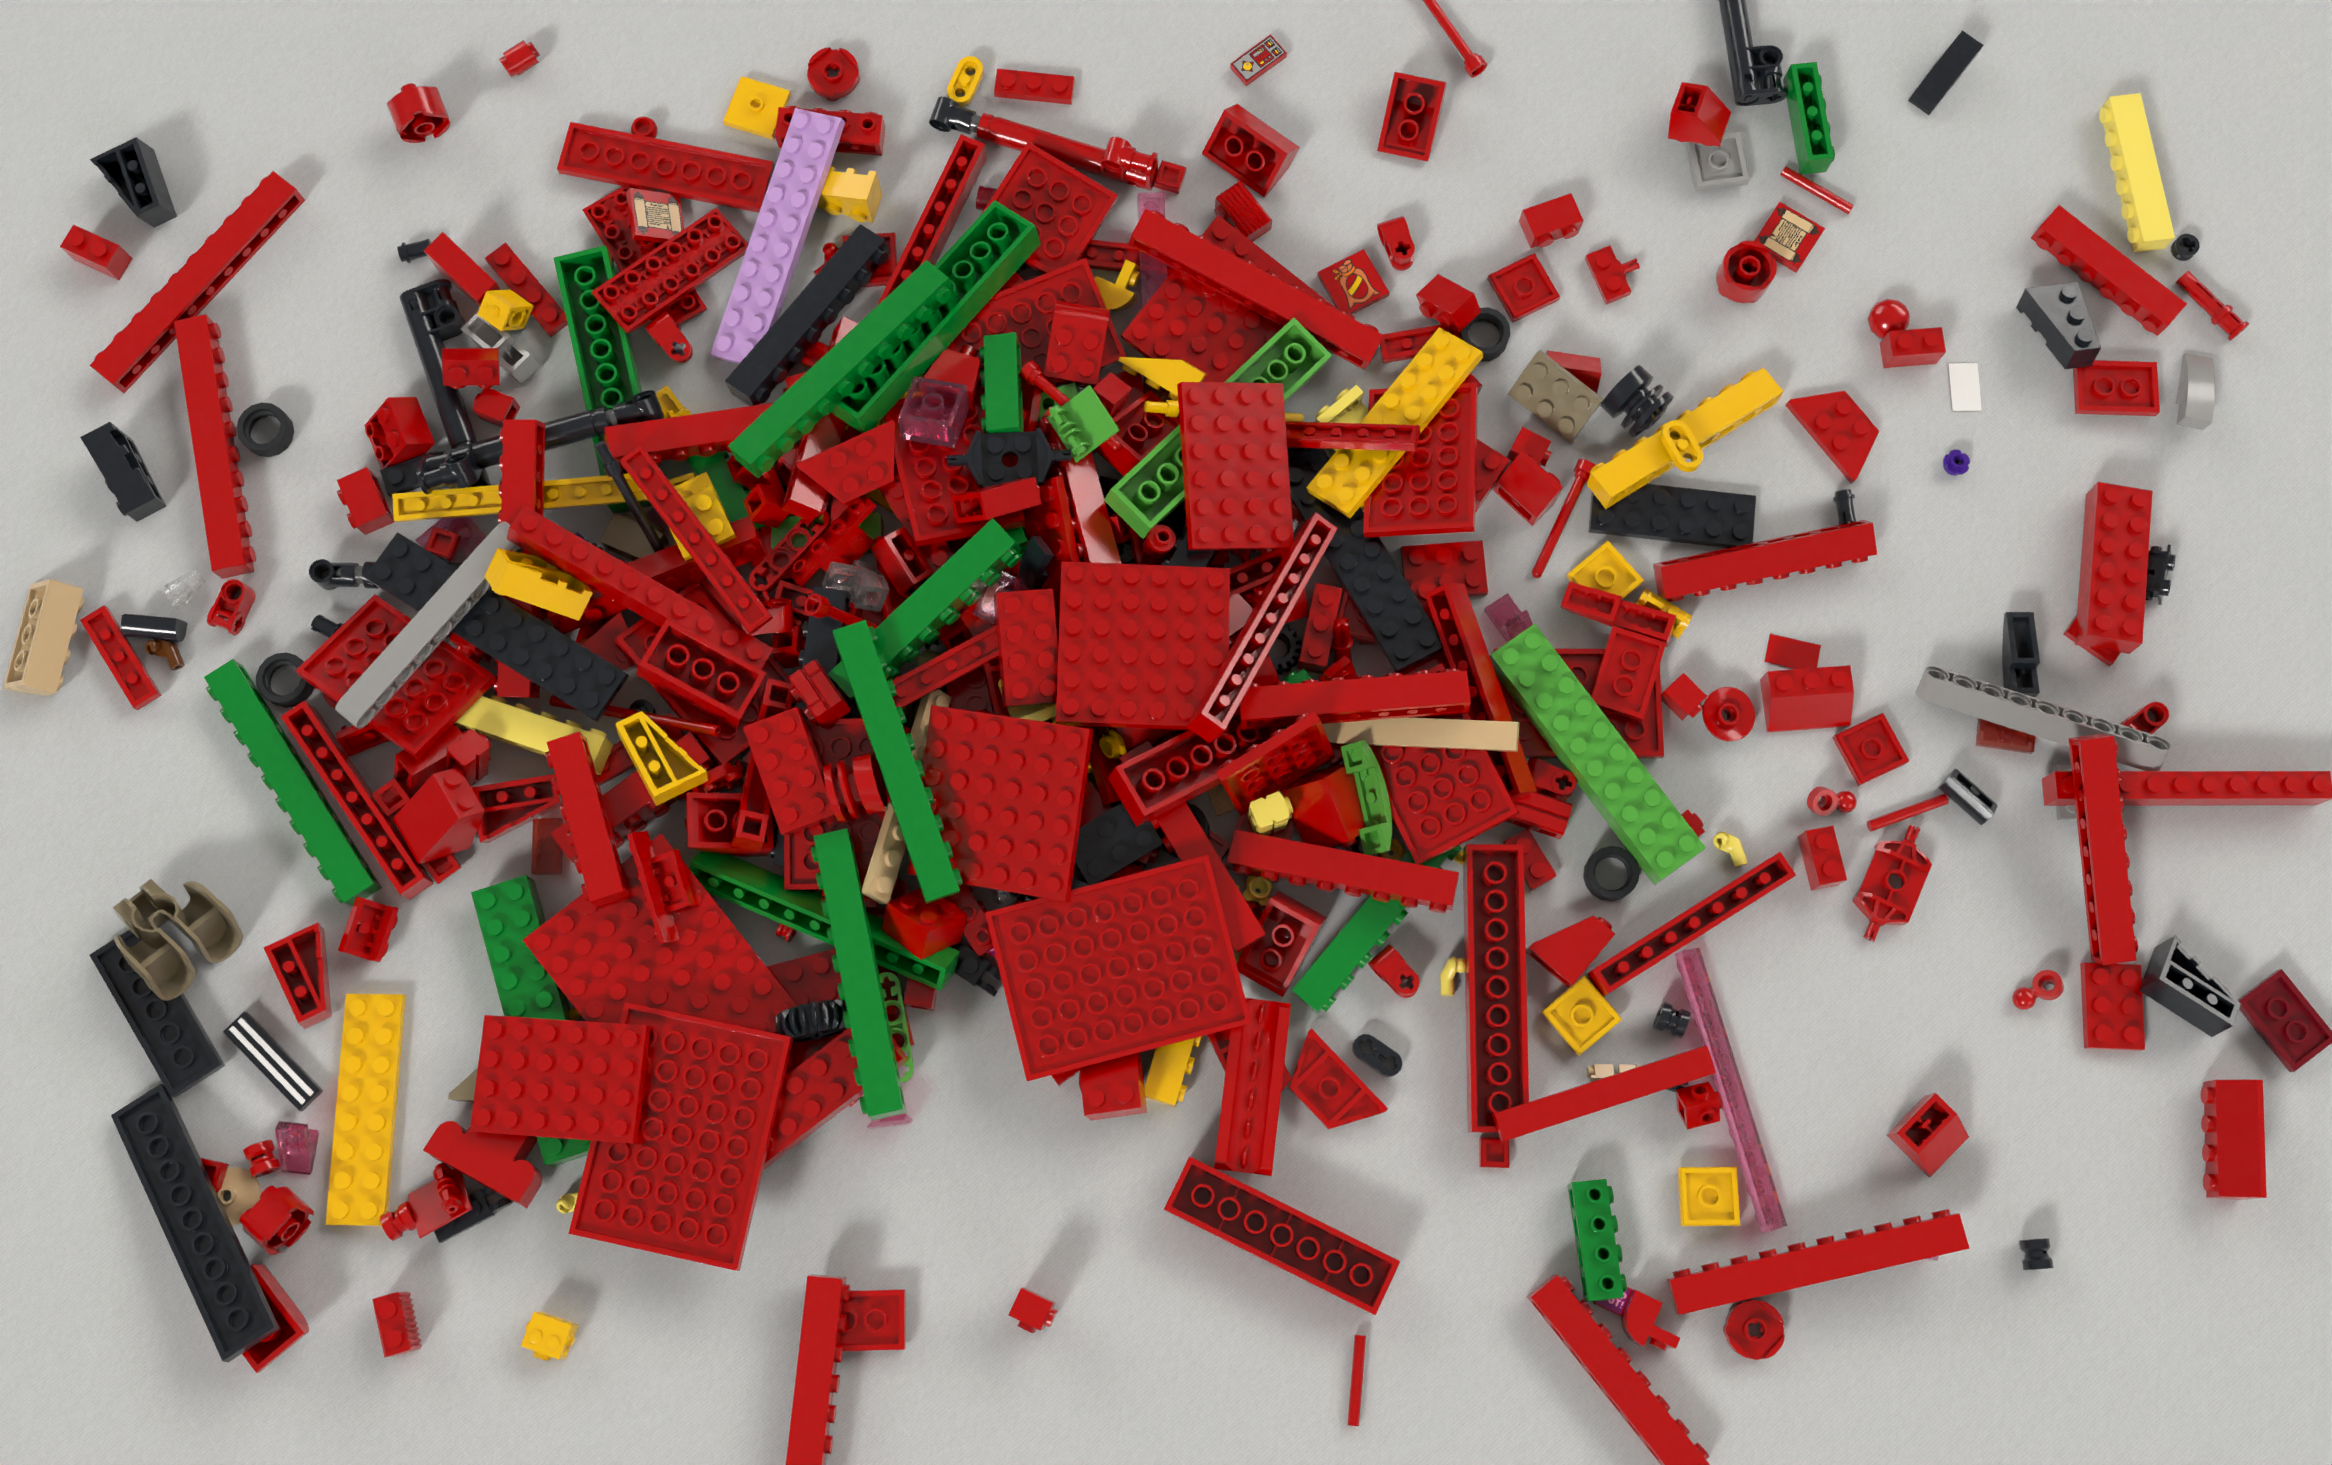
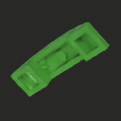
(1372, 795)

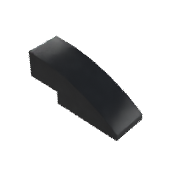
(1945, 72)
(2020, 653)

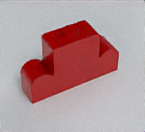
(489, 1159)

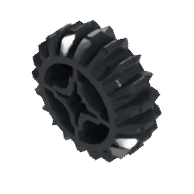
(812, 1020)

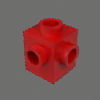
(1698, 1105)

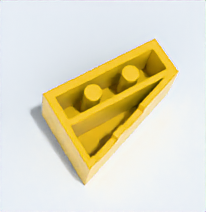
(659, 761)

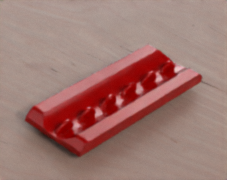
(612, 224)
(671, 271)
(1253, 1090)

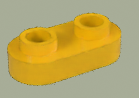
(965, 83)
(1683, 447)

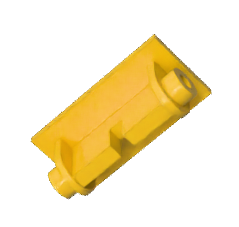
(1653, 601)

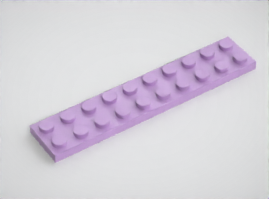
(778, 233)

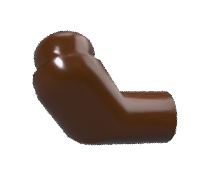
(167, 650)

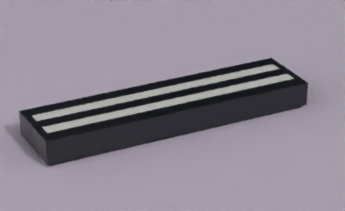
(273, 1061)

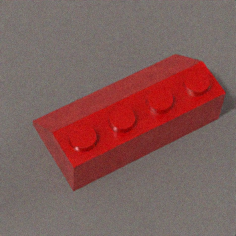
(2234, 1139)

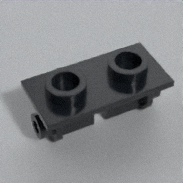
(2160, 563)

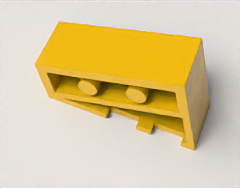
(851, 194)
(537, 583)

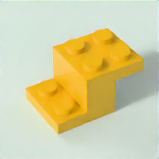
(707, 507)

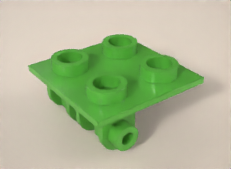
(1082, 423)

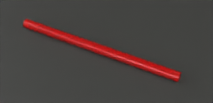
(659, 720)

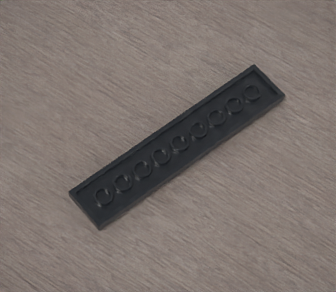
(1366, 572)
(504, 631)
(195, 1223)

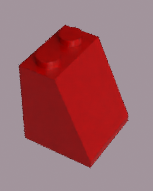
(1326, 807)
(440, 816)

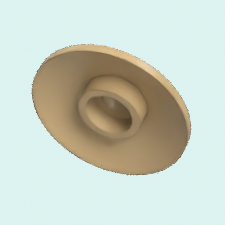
(244, 1193)

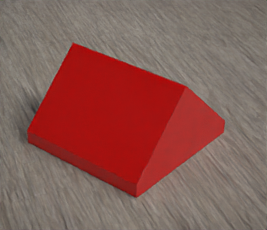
(1584, 368)

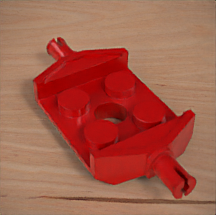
(1877, 898)

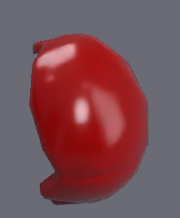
(1888, 316)

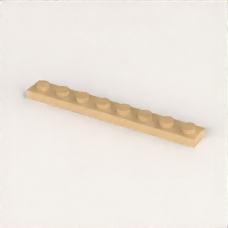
(890, 842)

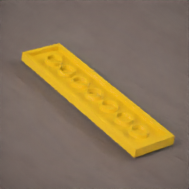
(1410, 400)
(365, 1109)

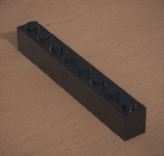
(808, 317)

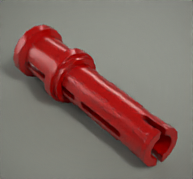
(2220, 313)

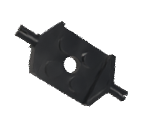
(989, 449)

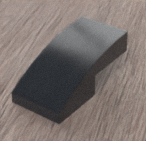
(1034, 562)

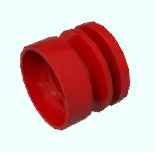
(849, 789)

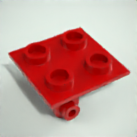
(439, 1200)

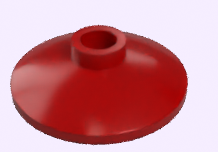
(1739, 714)

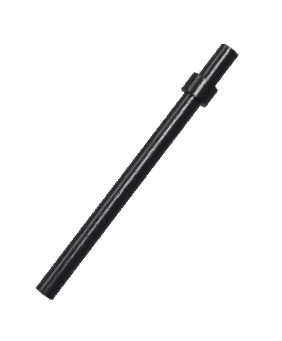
(613, 469)

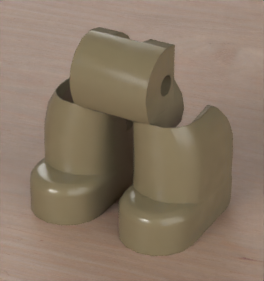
(160, 958)

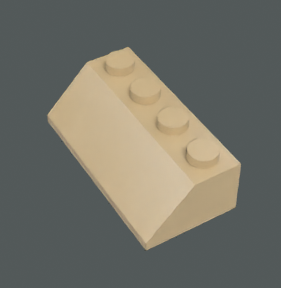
(44, 638)

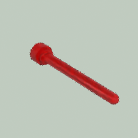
(1473, 63)
(1032, 374)
(1582, 474)
(819, 606)

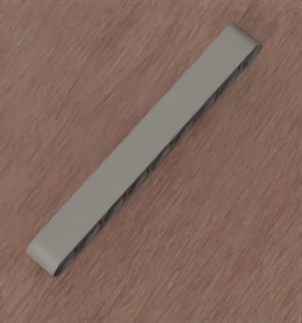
(423, 632)
(2037, 716)

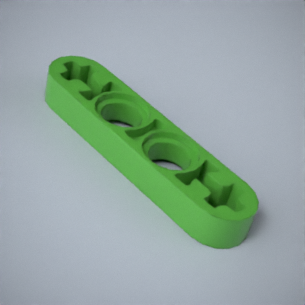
(900, 1025)

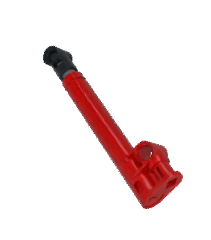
(1116, 162)

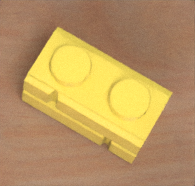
(1270, 813)

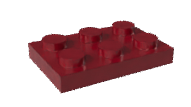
(2285, 1020)

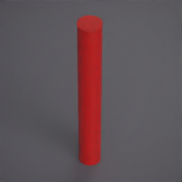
(1816, 190)
(1907, 812)
(1356, 1380)

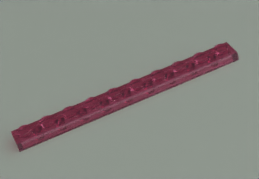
(1730, 1086)

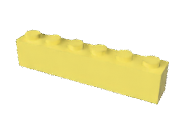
(2136, 173)
(528, 730)

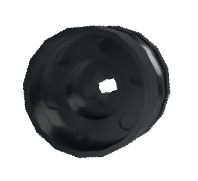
(1634, 399)

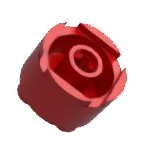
(418, 113)
(1746, 272)
(276, 1219)

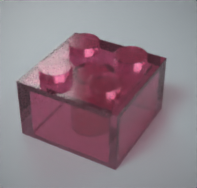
(934, 412)

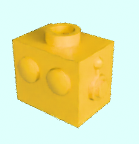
(505, 310)
(549, 1336)

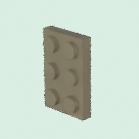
(1555, 396)

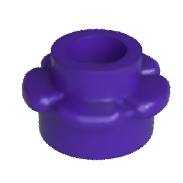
(1956, 469)

